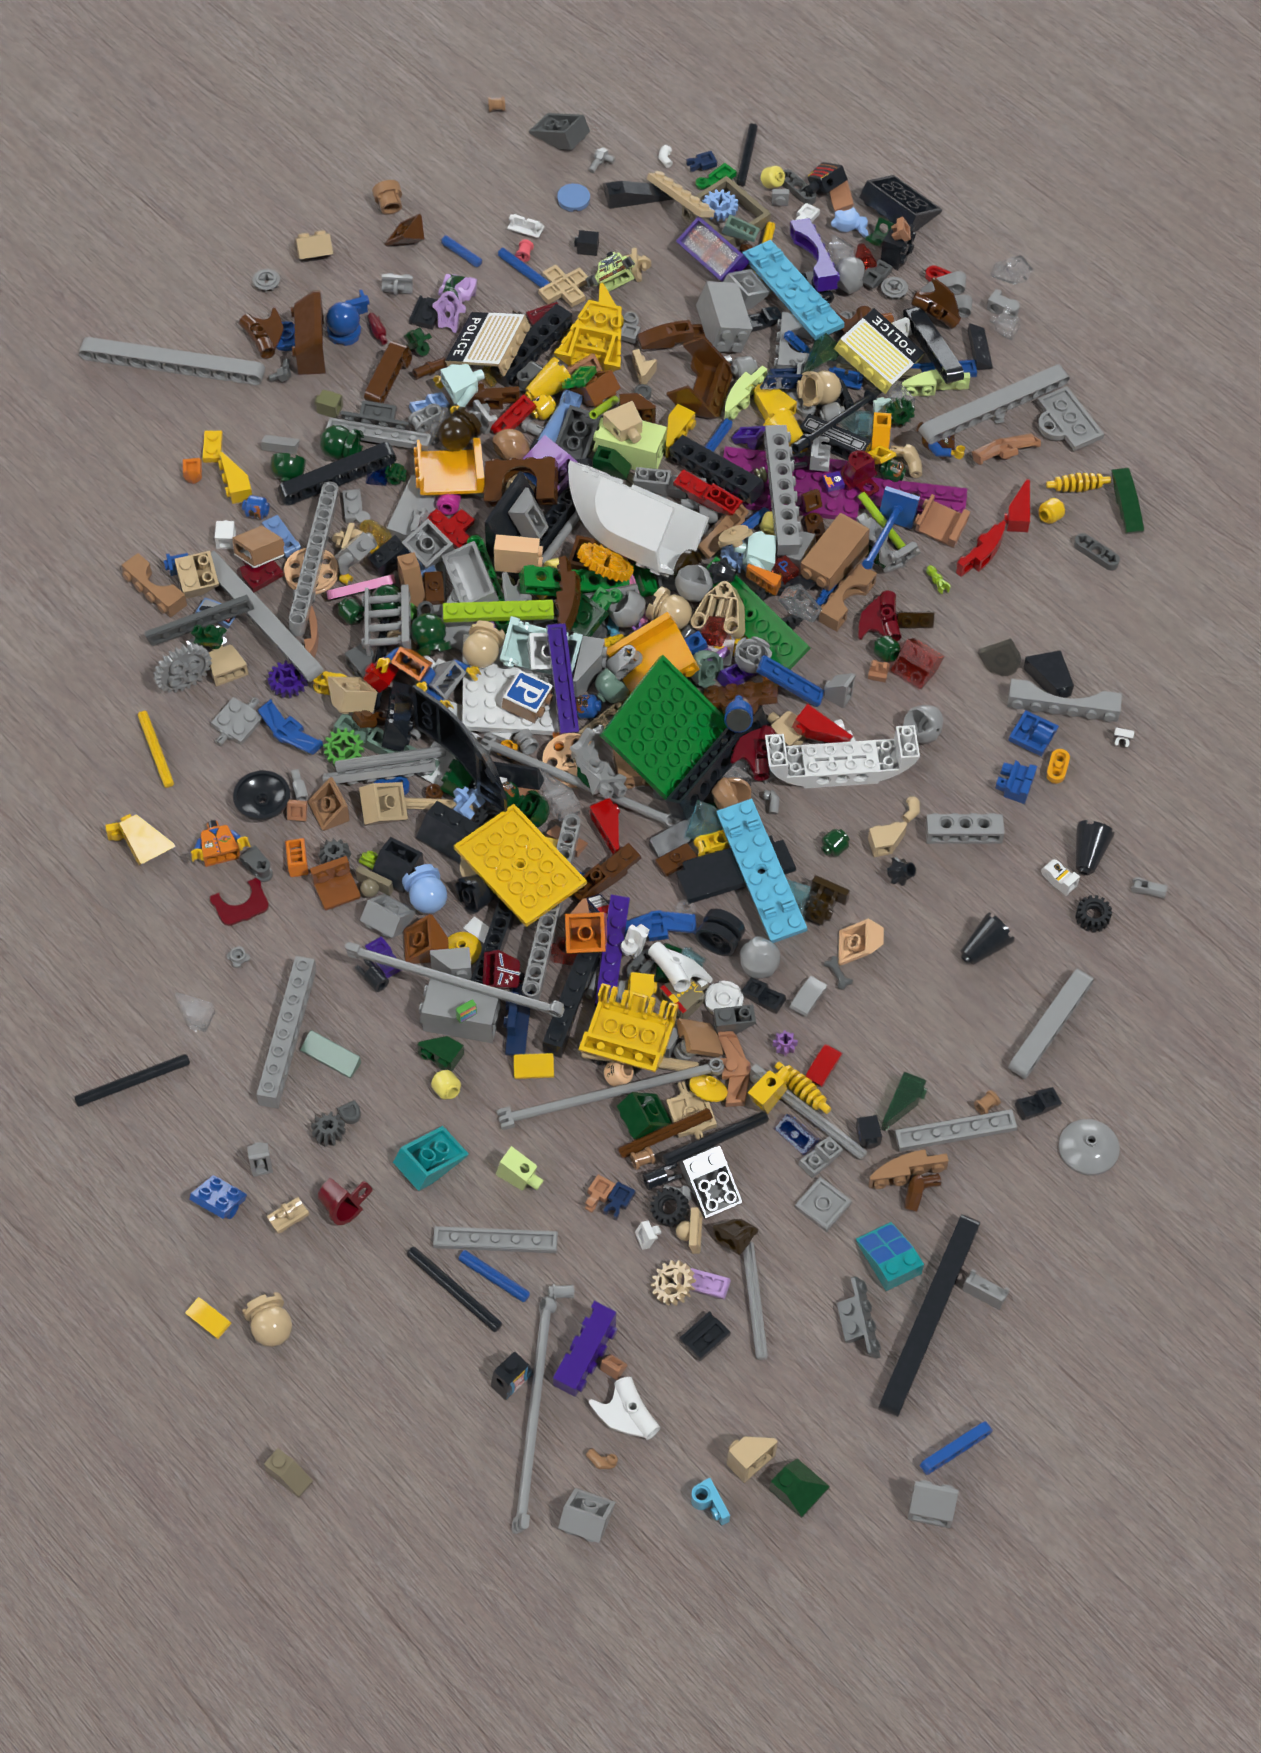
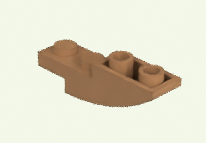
(709, 543)
(898, 1170)

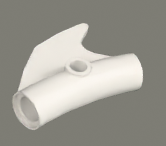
(677, 967)
(626, 1411)

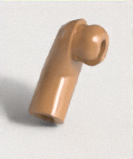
(604, 1462)

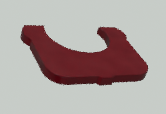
(252, 907)

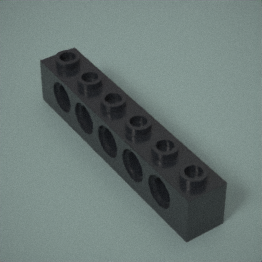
(536, 342)
(717, 469)

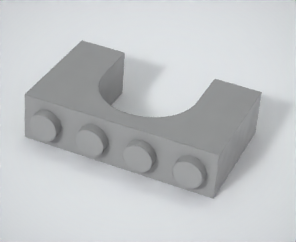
(785, 354)

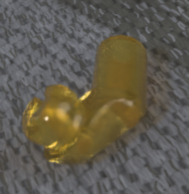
(488, 376)

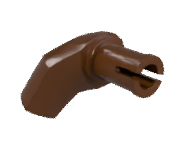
(916, 1188)

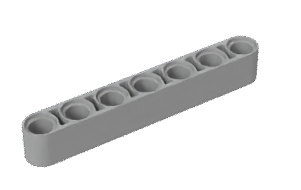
(1051, 1023)

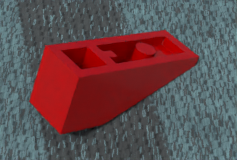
(1019, 510)
(377, 679)
(818, 727)
(606, 819)

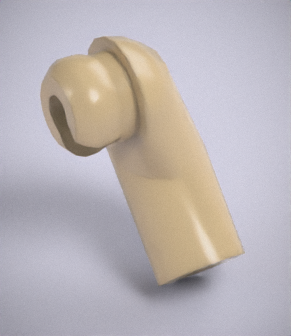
(914, 809)

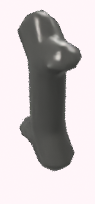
(833, 964)

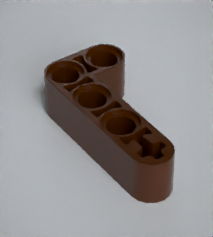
(393, 360)

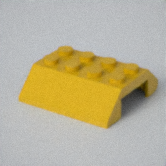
(629, 1030)

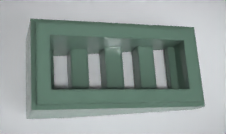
(735, 226)

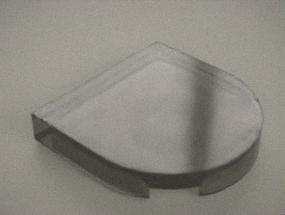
(1001, 657)

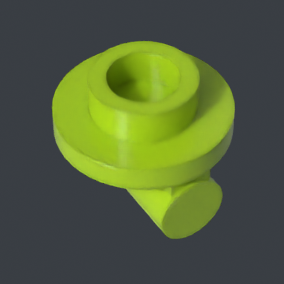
(368, 859)

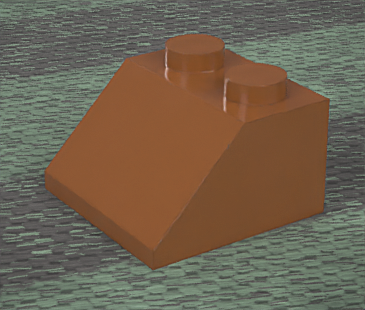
(600, 387)

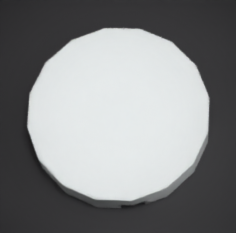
(723, 995)

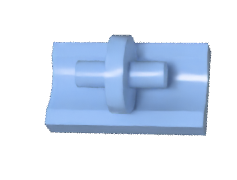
(467, 798)

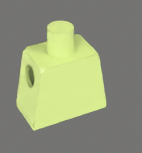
(518, 1170)

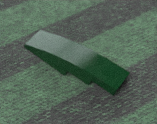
(1128, 500)

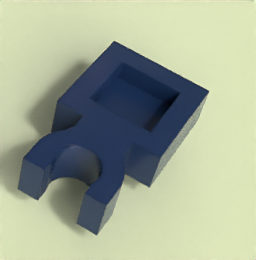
(703, 160)
(619, 1198)

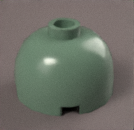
(708, 669)
(610, 688)

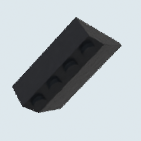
(897, 199)
(499, 520)

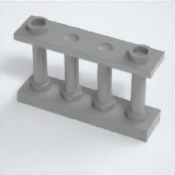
(403, 626)

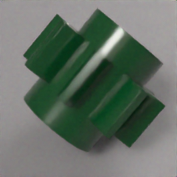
(395, 474)

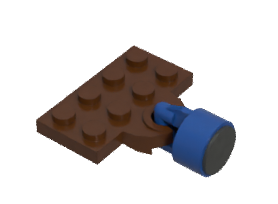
(741, 701)

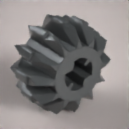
(333, 850)
(328, 1122)

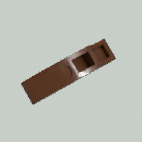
(670, 333)
(495, 396)
(569, 597)
(608, 873)

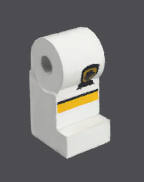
(1060, 877)

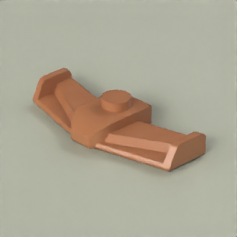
(1004, 447)
(736, 1069)

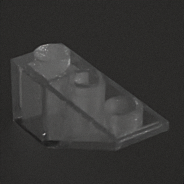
(560, 797)

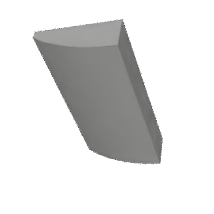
(403, 515)
(469, 574)

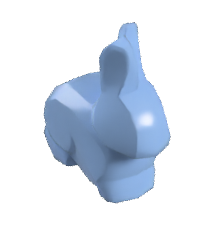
(850, 220)

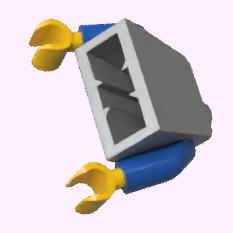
(447, 677)

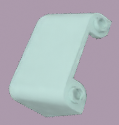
(516, 649)

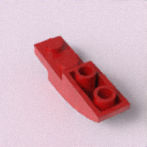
(707, 495)
(986, 548)

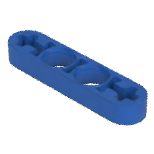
(956, 1448)

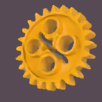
(615, 566)

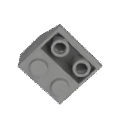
(528, 516)
(932, 1504)

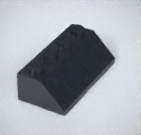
(445, 828)

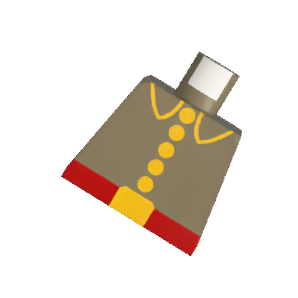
(688, 1000)

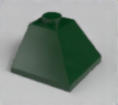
(798, 1487)

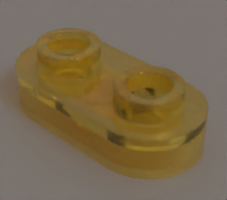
(377, 530)

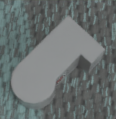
(997, 303)

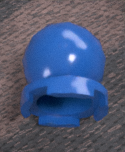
(343, 324)

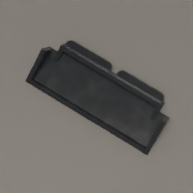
(720, 873)

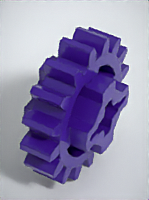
(287, 678)

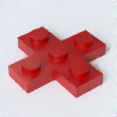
(454, 527)

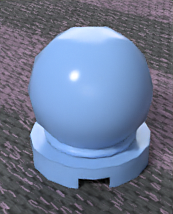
(425, 889)

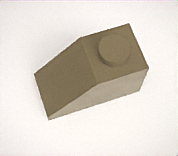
(287, 1472)

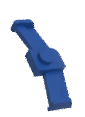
(288, 730)
(661, 922)

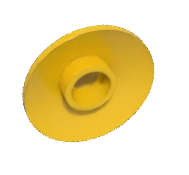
(468, 940)
(708, 1088)

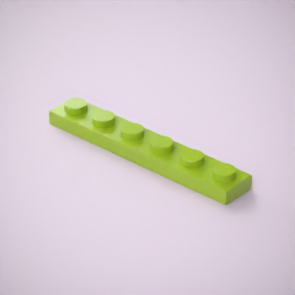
(498, 611)

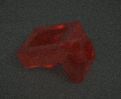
(865, 255)

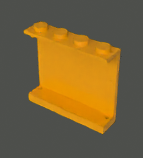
(449, 470)
(652, 641)

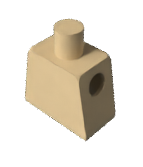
(624, 422)
(227, 665)
(783, 725)

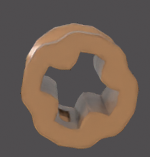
(496, 104)
(987, 1102)
(642, 1158)

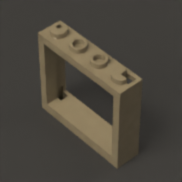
(762, 214)

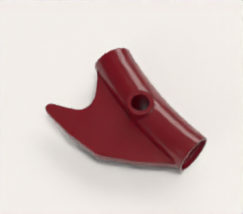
(880, 617)
(754, 750)

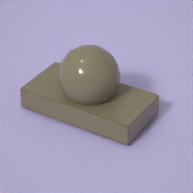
(373, 883)

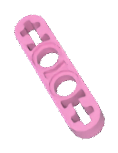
(359, 587)

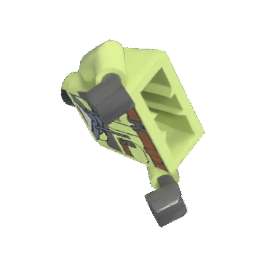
(612, 271)

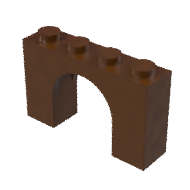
(499, 472)

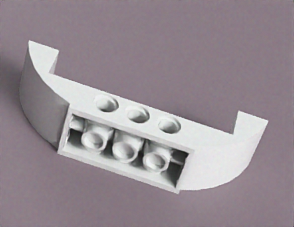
(843, 761)

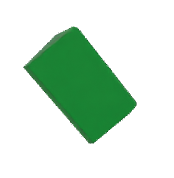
(645, 580)

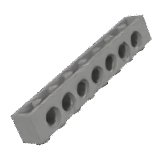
(776, 448)
(286, 1032)

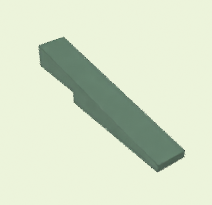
(371, 737)

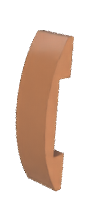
(311, 644)

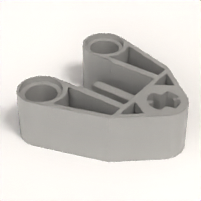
(956, 283)

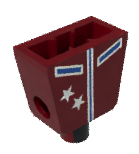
(501, 970)

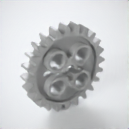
(182, 668)

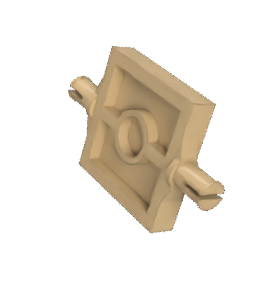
(687, 1104)

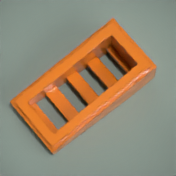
(766, 579)
(295, 864)

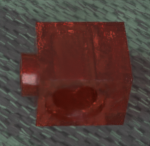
(714, 631)
(559, 956)

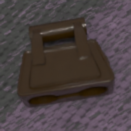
(734, 1234)

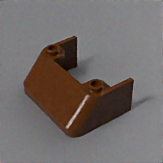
(309, 334)
(711, 383)

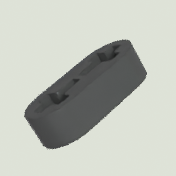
(638, 963)

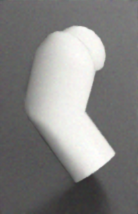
(663, 156)

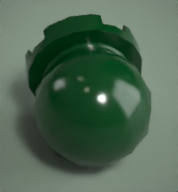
(339, 442)
(429, 634)

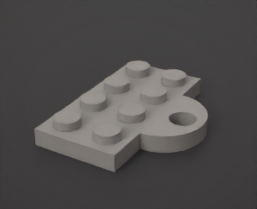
(1067, 419)

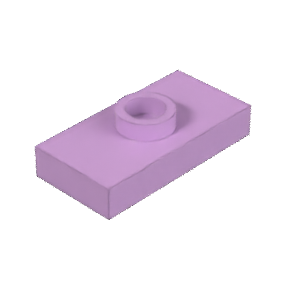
(710, 1284)

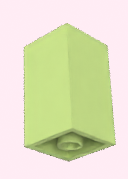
(643, 454)

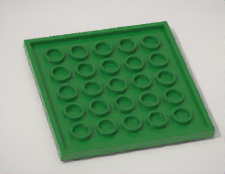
(664, 727)

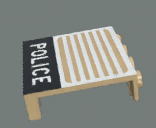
(489, 340)

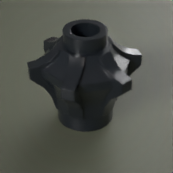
(722, 571)
(901, 871)

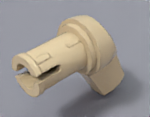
(912, 458)

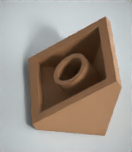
(329, 805)

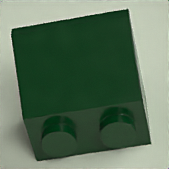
(643, 1113)

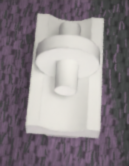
(634, 940)

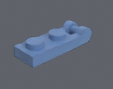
(278, 527)

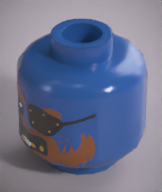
(256, 507)
(587, 706)

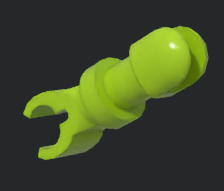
(937, 579)

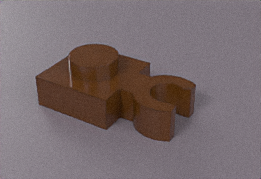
(366, 719)

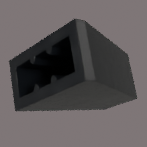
(1050, 673)

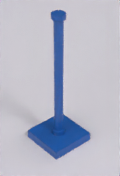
(897, 508)

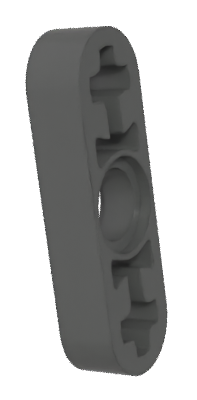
(798, 193)
(1093, 544)

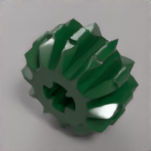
(901, 411)

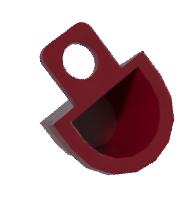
(859, 471)
(340, 1203)

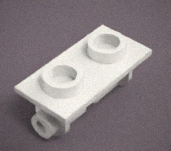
(527, 227)

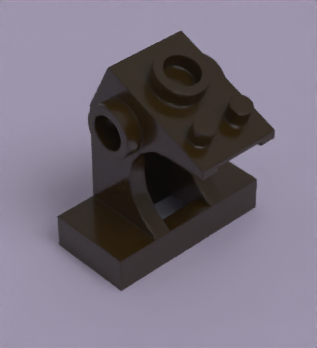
(828, 893)

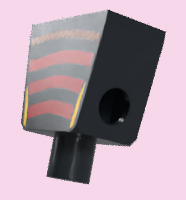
(826, 178)

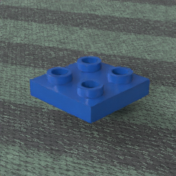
(1033, 733)
(218, 1197)

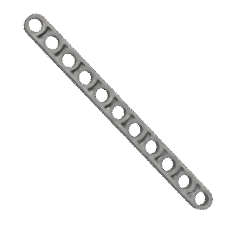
(172, 361)
(993, 404)
(313, 559)
(267, 622)
(548, 932)

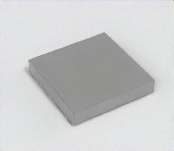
(823, 1204)

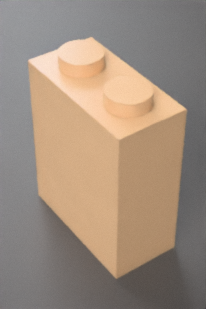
(515, 552)

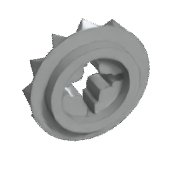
(260, 277)
(894, 282)

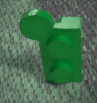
(718, 174)
(580, 377)
(605, 598)

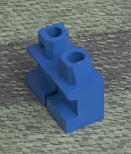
(1019, 781)

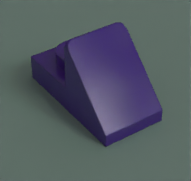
(751, 435)

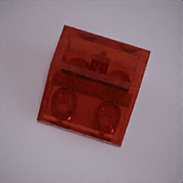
(917, 663)

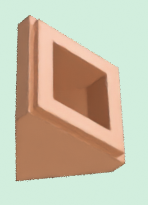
(613, 1366)

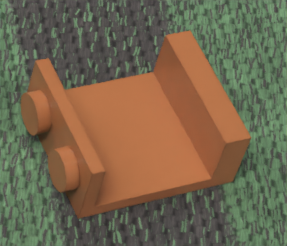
(941, 522)

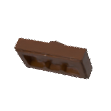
(434, 587)
(673, 860)

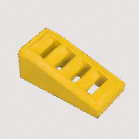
(881, 454)

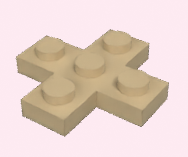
(563, 286)

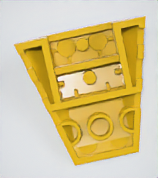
(594, 332)

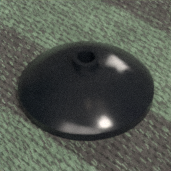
(260, 787)

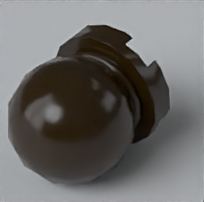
(458, 430)

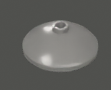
(1085, 1156)

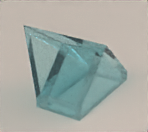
(703, 820)

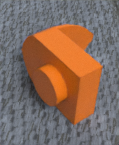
(192, 470)

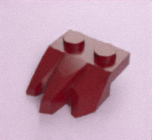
(260, 576)

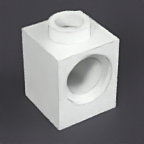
(223, 534)

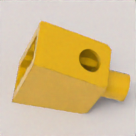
(766, 1096)

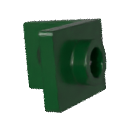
(877, 237)

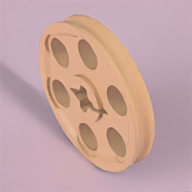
(323, 583)
(561, 756)

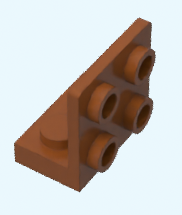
(334, 883)

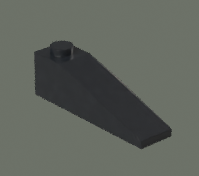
(630, 193)

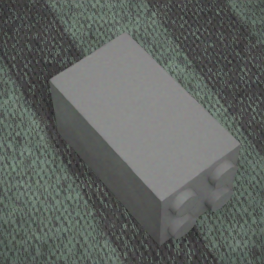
(724, 316)
(440, 1006)

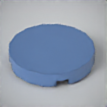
(573, 197)

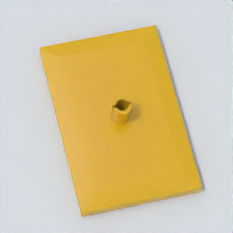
(520, 865)

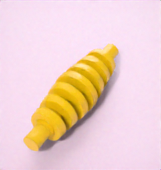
(1078, 482)
(805, 1089)

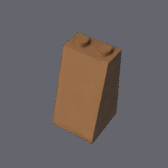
(836, 552)

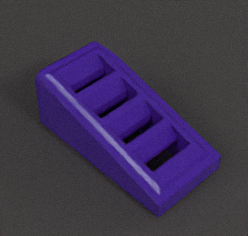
(725, 676)

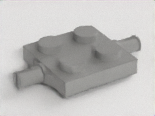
(236, 721)

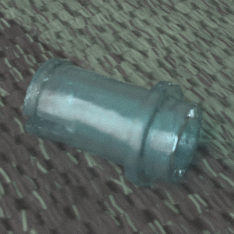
(688, 952)

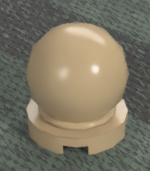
(818, 388)
(675, 605)
(483, 644)
(269, 1321)

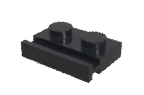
(424, 314)
(704, 1336)

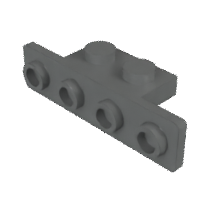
(376, 414)
(857, 1319)

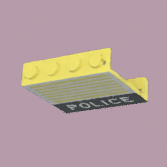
(878, 350)

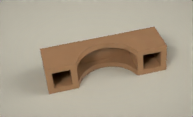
(858, 582)
(167, 598)

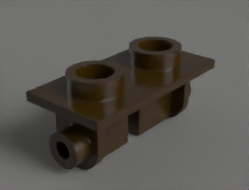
(915, 619)

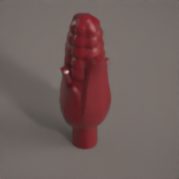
(377, 328)

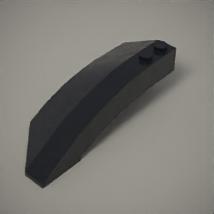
(449, 731)

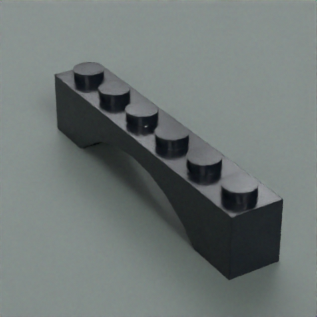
(572, 994)

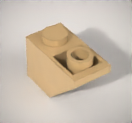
(886, 838)

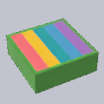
(466, 1011)

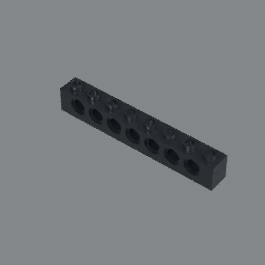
(708, 770)

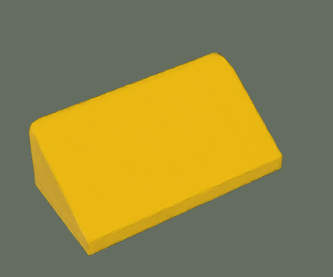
(533, 1066)

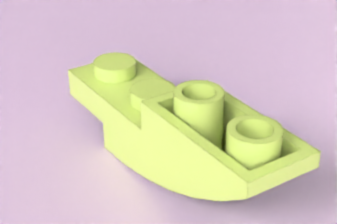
(928, 382)
(741, 391)

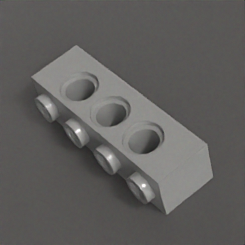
(971, 835)

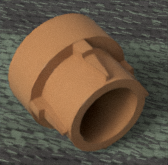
(388, 196)

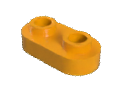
(1057, 767)

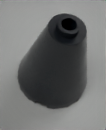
(1091, 845)
(474, 893)
(986, 940)

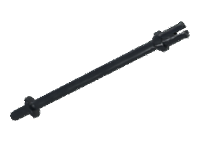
(807, 440)

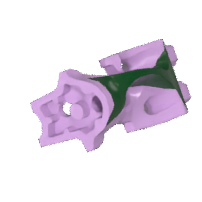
(452, 295)

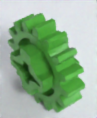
(336, 747)

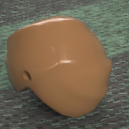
(510, 444)
(730, 792)

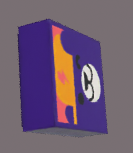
(833, 481)

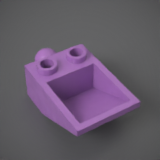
(547, 447)

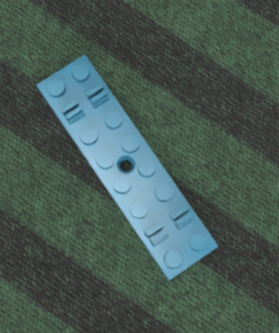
(783, 279)
(754, 852)

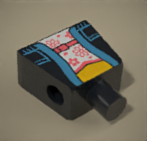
(512, 1373)

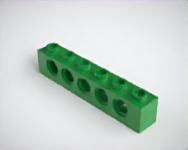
(549, 586)

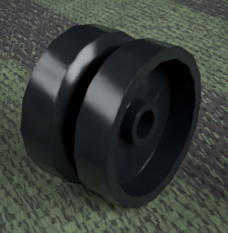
(720, 932)

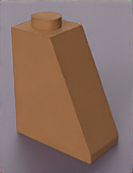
(410, 574)

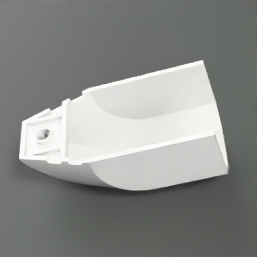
(634, 519)

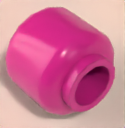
(448, 503)

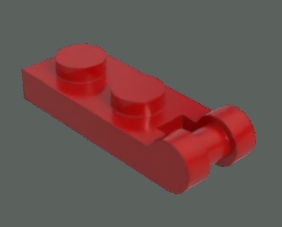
(514, 415)

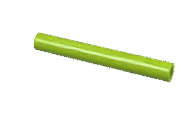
(603, 407)
(880, 519)

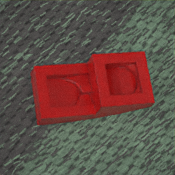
(823, 1065)

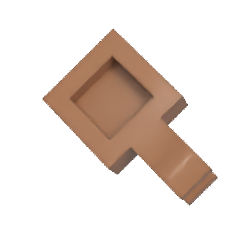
(599, 1190)

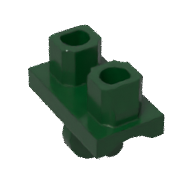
(416, 339)
(208, 636)

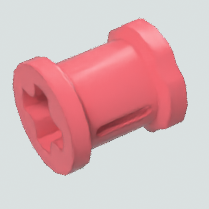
(524, 250)

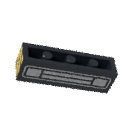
(841, 441)

